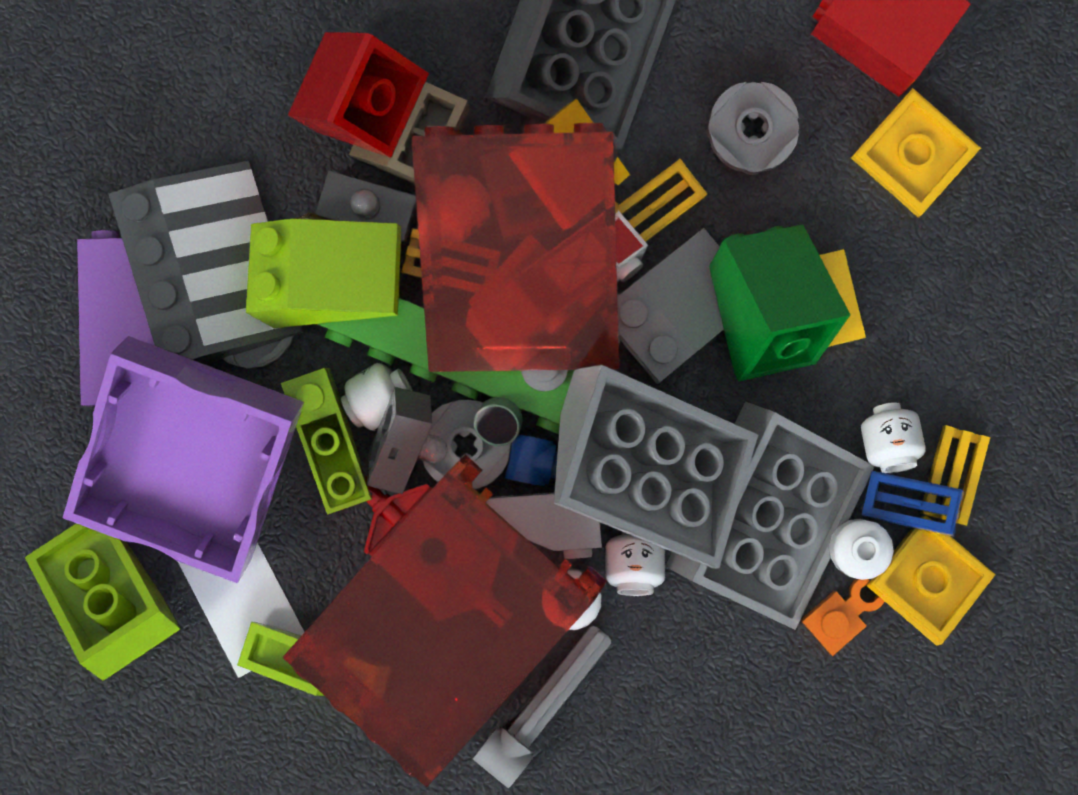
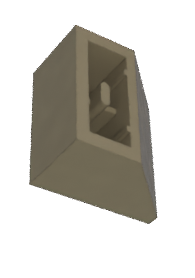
(432, 108)

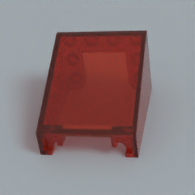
(519, 247)
(440, 626)

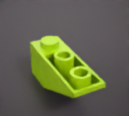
(328, 441)

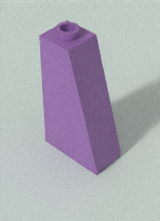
(107, 307)

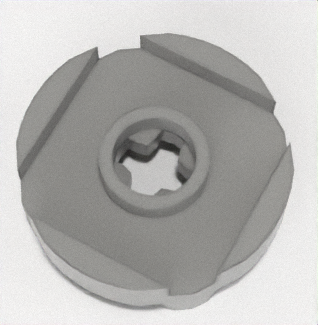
(753, 101)
(457, 419)

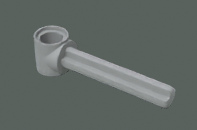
(508, 750)

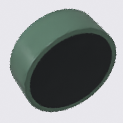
(498, 421)

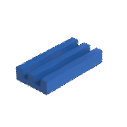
(951, 511)

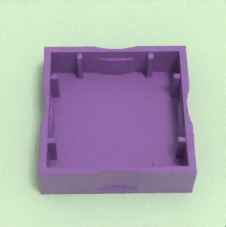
(182, 458)

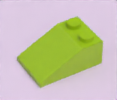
(322, 271)
(101, 598)

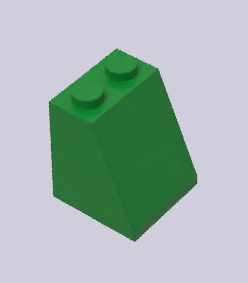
(775, 301)

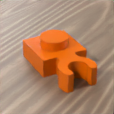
(837, 619)

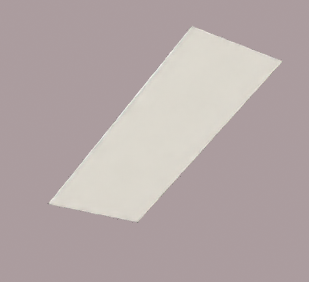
(234, 605)

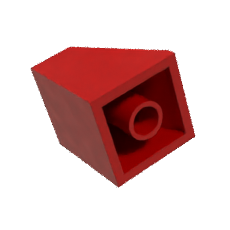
(887, 37)
(359, 91)

